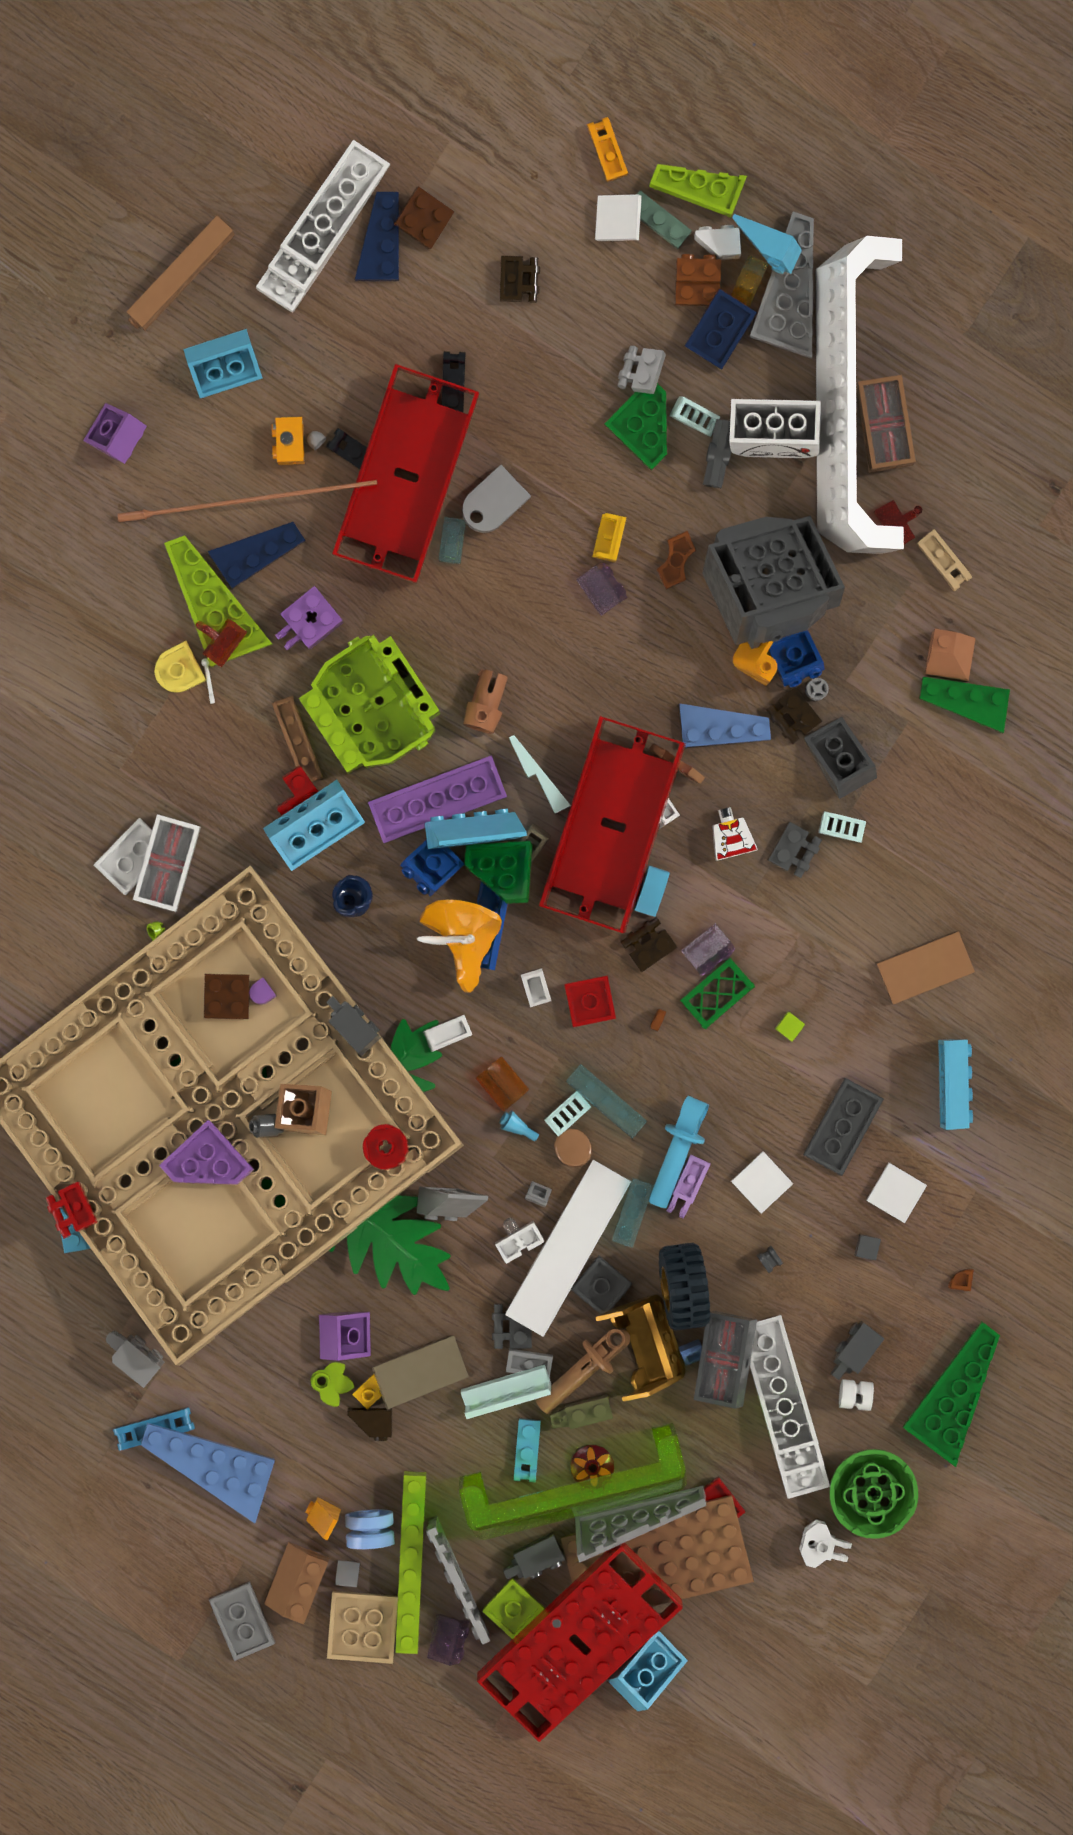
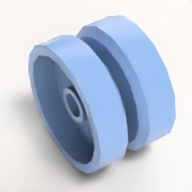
(370, 1529)

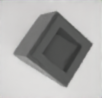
(867, 1247)

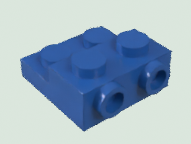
(796, 658)
(431, 867)

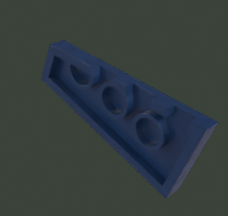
(381, 245)
(250, 555)

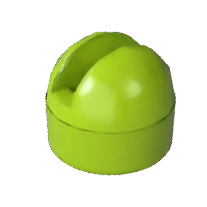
(154, 929)

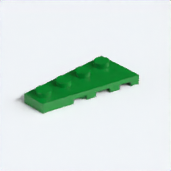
(972, 701)

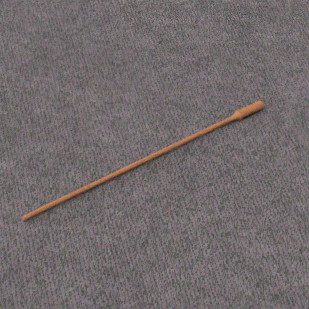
(144, 514)

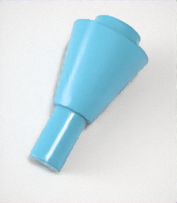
(512, 1123)

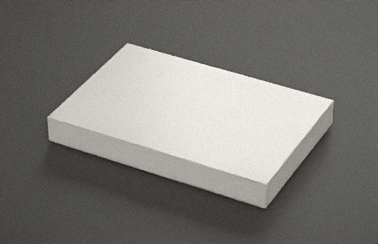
(125, 858)

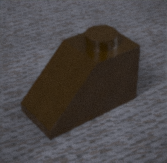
(374, 1421)

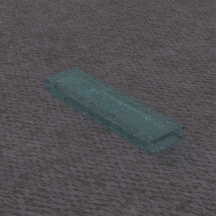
(606, 1101)

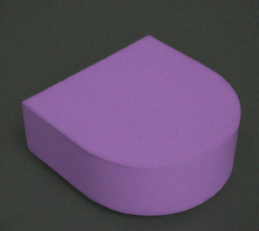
(261, 992)

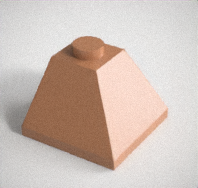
(950, 655)

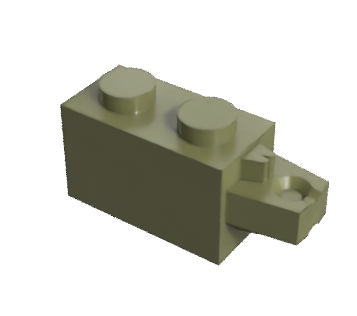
(583, 1413)

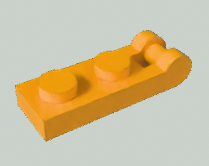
(607, 150)

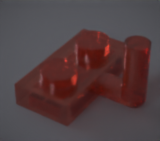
(891, 516)
(223, 641)

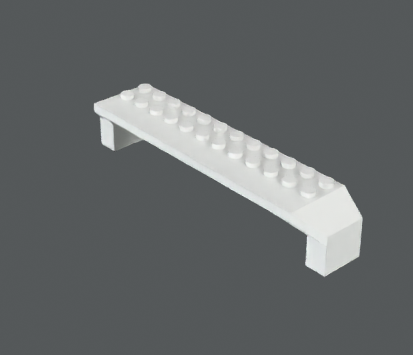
(838, 513)

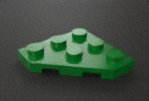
(643, 426)
(502, 868)

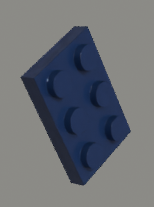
(720, 329)

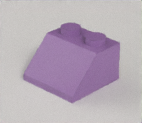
(115, 433)
(344, 1335)

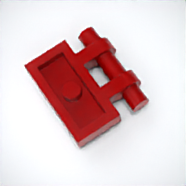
(77, 1207)

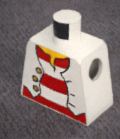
(731, 836)

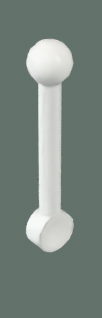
(205, 663)

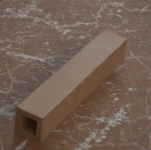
(180, 273)

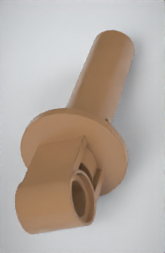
(597, 1357)

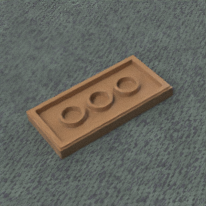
(925, 967)

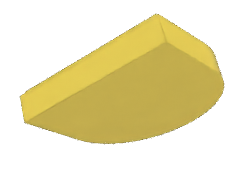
(178, 669)

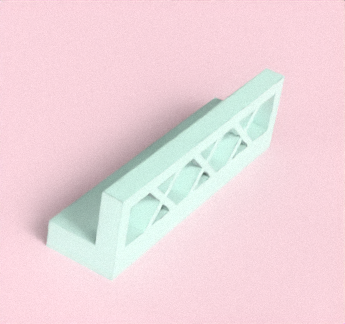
(506, 1391)

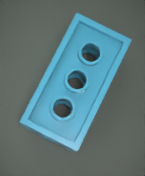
(314, 825)

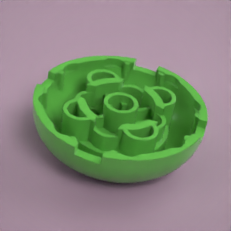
(874, 1519)

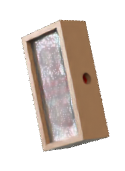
(885, 423)

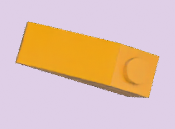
(322, 1517)

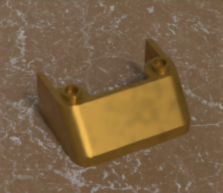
(652, 1344)

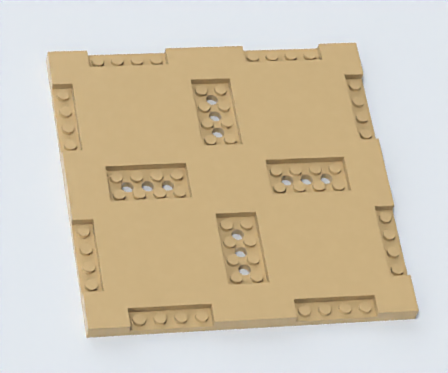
(100, 1097)

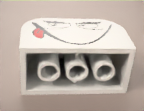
(775, 428)

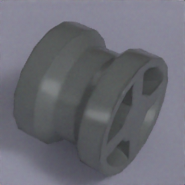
(769, 1259)

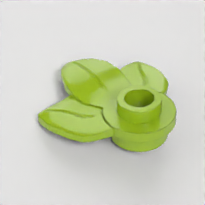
(335, 1383)

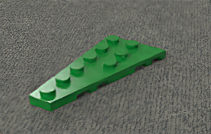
(949, 1405)

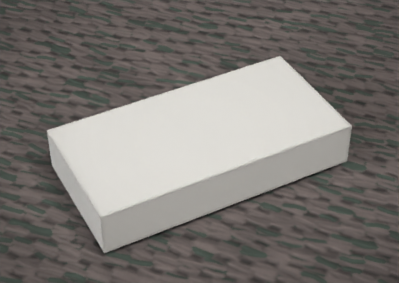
(447, 1033)

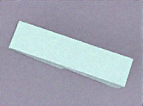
(531, 768)

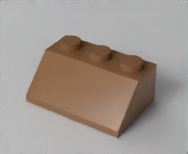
(296, 1582)

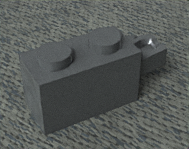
(352, 1026)
(856, 1350)
(535, 1557)

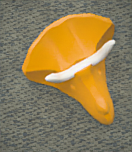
(467, 932)

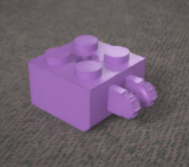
(297, 616)

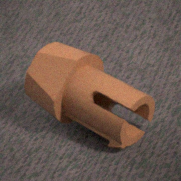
(483, 711)

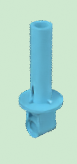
(685, 1133)

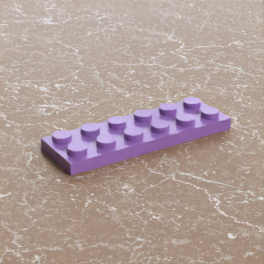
(438, 796)

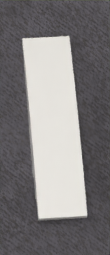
(322, 226)
(567, 1248)
(786, 1410)

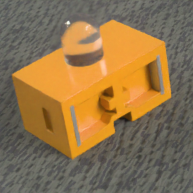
(289, 440)

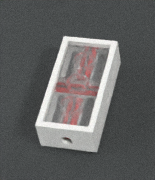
(166, 863)

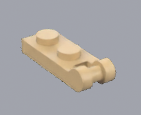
(944, 559)

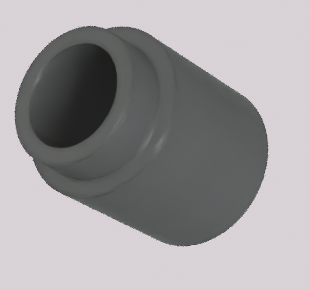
(264, 1126)

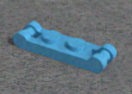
(138, 1428)

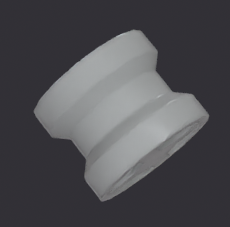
(819, 686)

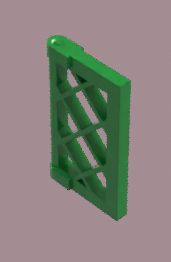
(700, 989)

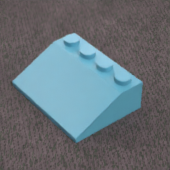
(473, 830)

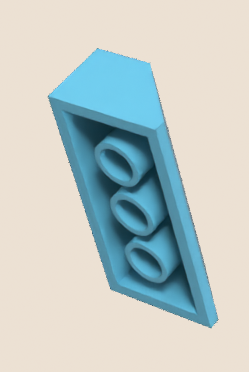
(954, 1084)

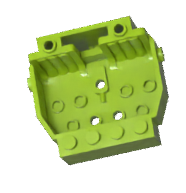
(355, 681)

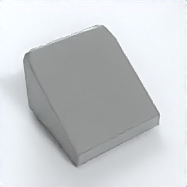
(347, 1573)

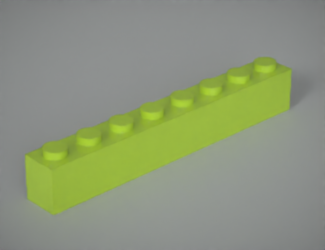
(410, 1562)

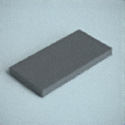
(843, 1126)

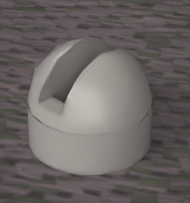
(315, 439)

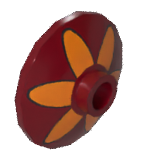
(591, 1455)

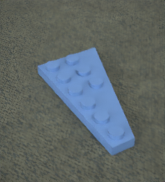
(223, 1470)

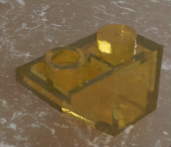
(749, 280)

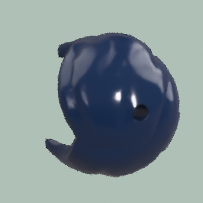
(354, 892)

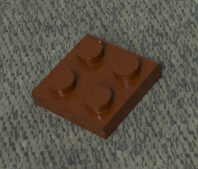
(423, 217)
(226, 996)

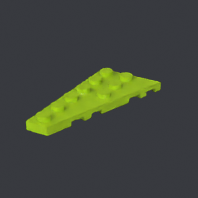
(210, 598)

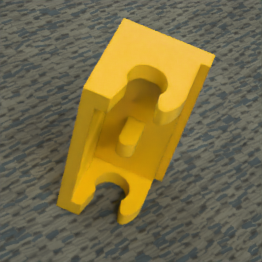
(609, 537)

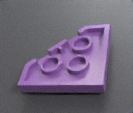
(206, 1159)

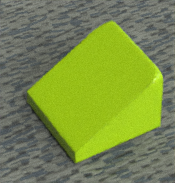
(789, 1026)

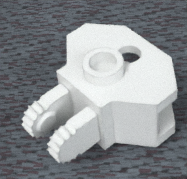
(823, 1545)

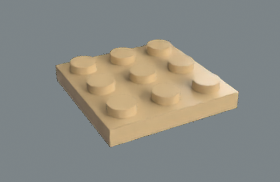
(362, 1627)

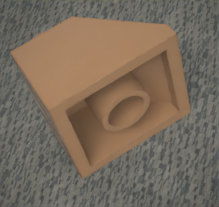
(303, 1109)

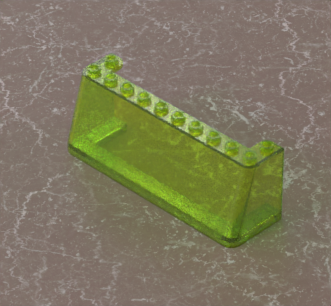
(576, 1498)

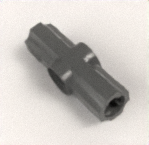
(718, 455)

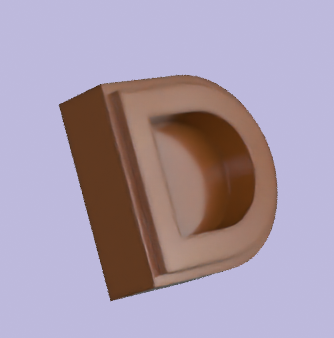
(658, 1019)

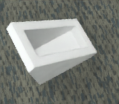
(536, 987)

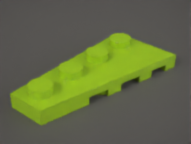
(699, 187)

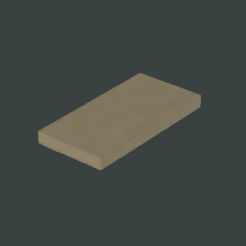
(420, 1372)

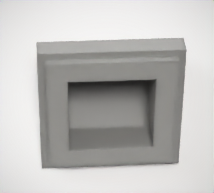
(538, 1194)

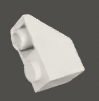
(720, 242)

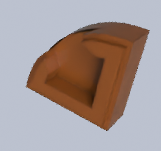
(962, 1280)

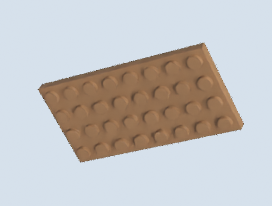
(689, 1554)

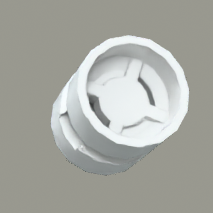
(848, 1396)

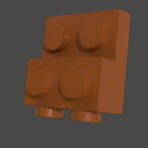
(697, 280)

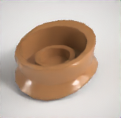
(573, 1148)

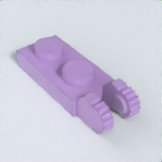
(689, 1183)

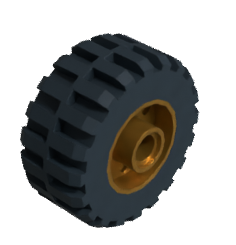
(684, 1286)

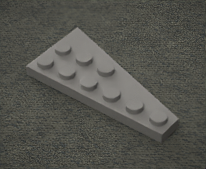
(788, 298)
(617, 1525)
(454, 1575)

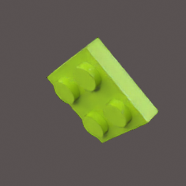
(512, 1608)

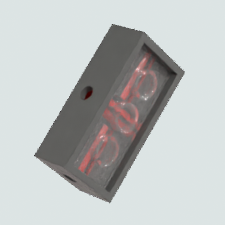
(725, 1360)

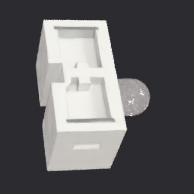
(518, 1239)

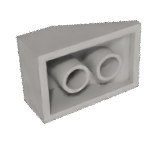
(448, 1202)

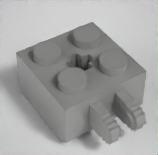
(134, 1357)

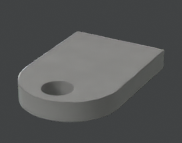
(495, 500)

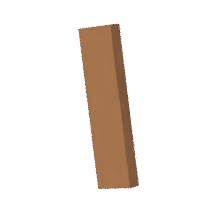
(297, 737)

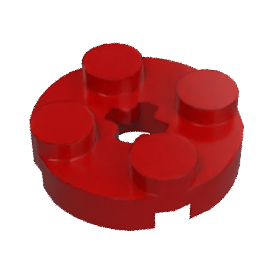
(378, 1157)

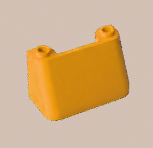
(756, 662)

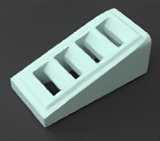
(675, 413)
(824, 825)
(549, 1119)

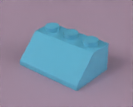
(223, 363)

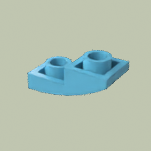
(651, 891)

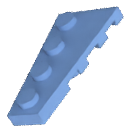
(715, 727)

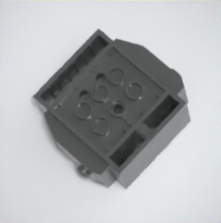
(776, 604)

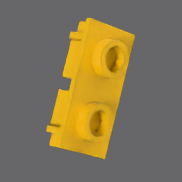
(368, 1392)

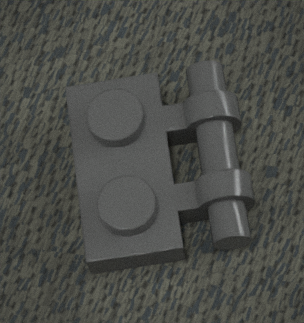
(789, 846)
(519, 1335)

